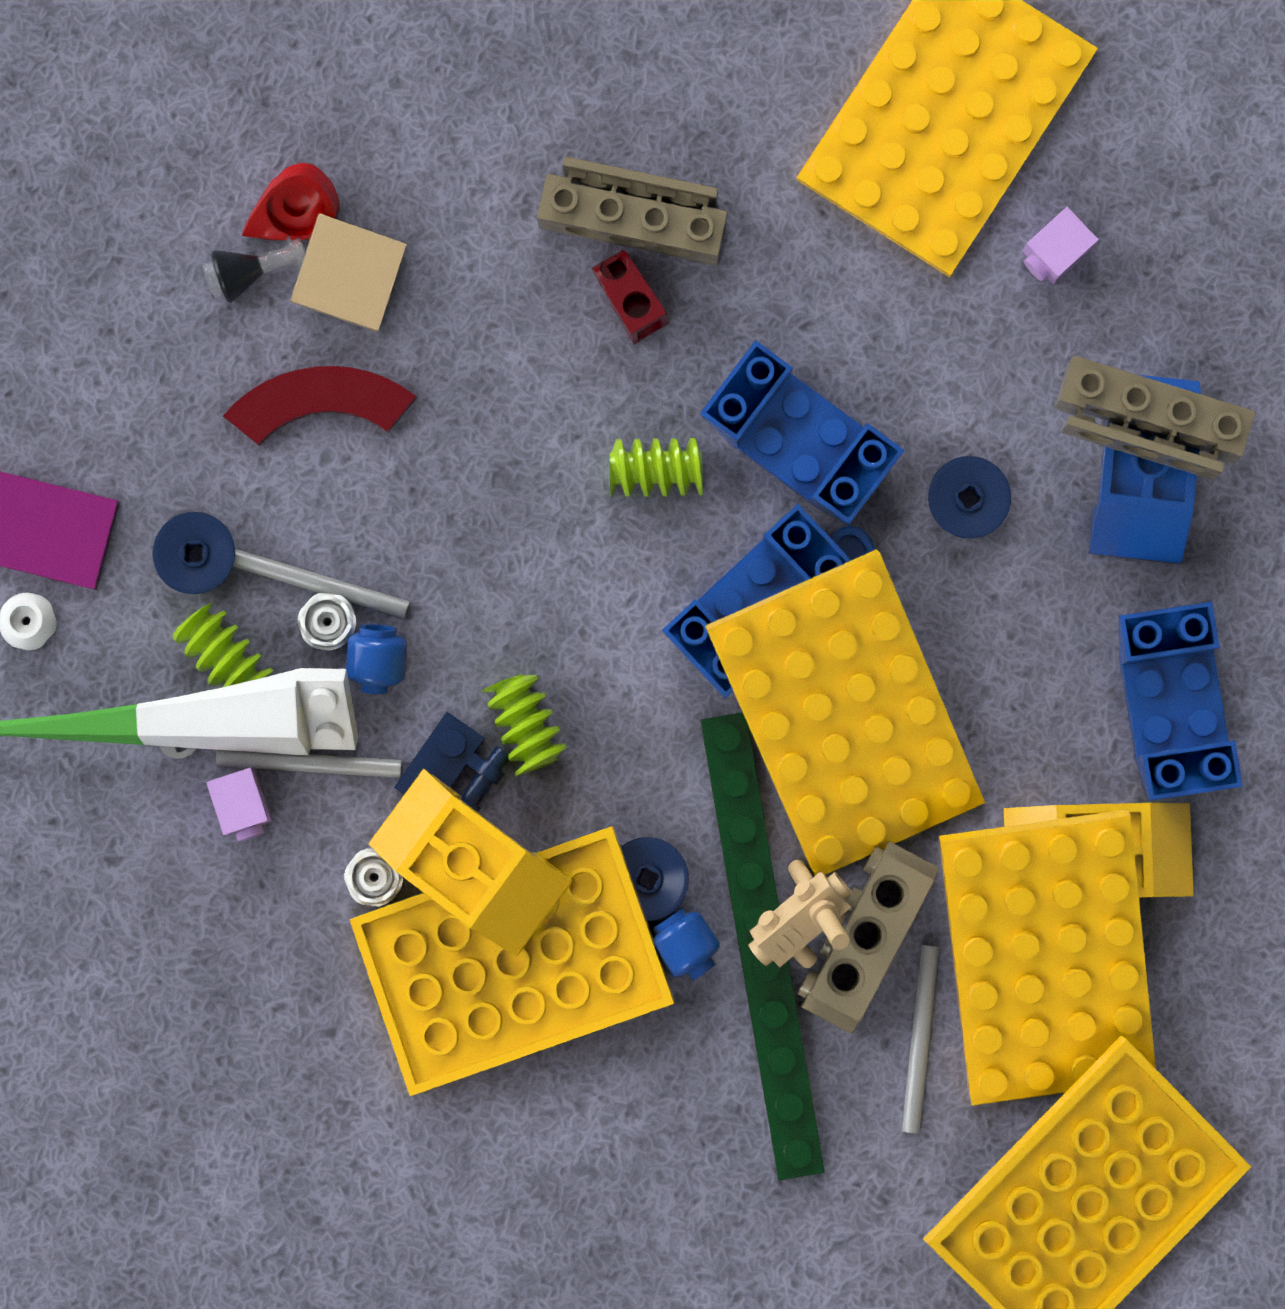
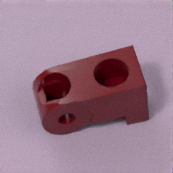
(630, 296)

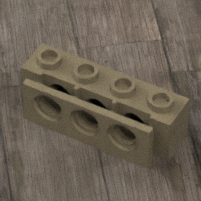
(632, 219)
(1153, 409)
(914, 879)

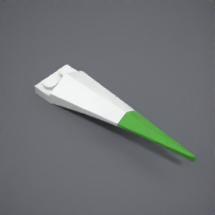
(263, 715)

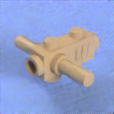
(814, 908)

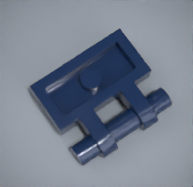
(448, 753)

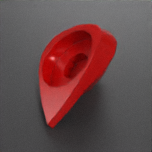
(293, 204)

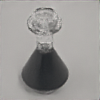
(233, 273)

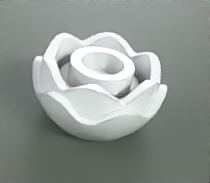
(312, 617)
(41, 624)
(362, 888)

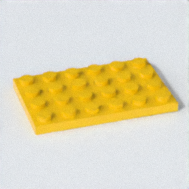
(946, 121)
(845, 713)
(1045, 951)
(470, 1005)
(1090, 1193)

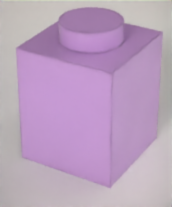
(1058, 247)
(240, 804)

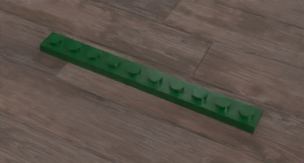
(770, 986)

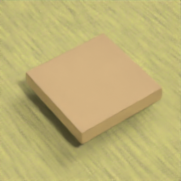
(348, 272)

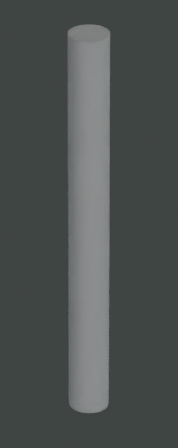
(320, 583)
(313, 763)
(920, 1039)

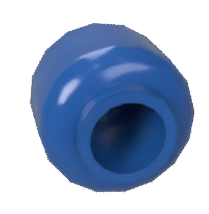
(376, 658)
(685, 944)

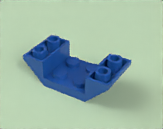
(800, 435)
(1143, 504)
(784, 558)
(1176, 702)

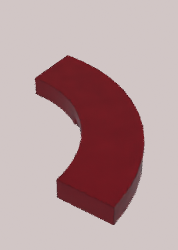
(319, 391)

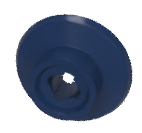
(989, 487)
(171, 556)
(671, 870)

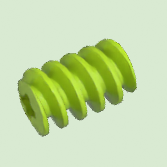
(656, 467)
(218, 649)
(526, 723)

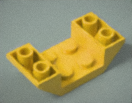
(1159, 840)
(468, 864)

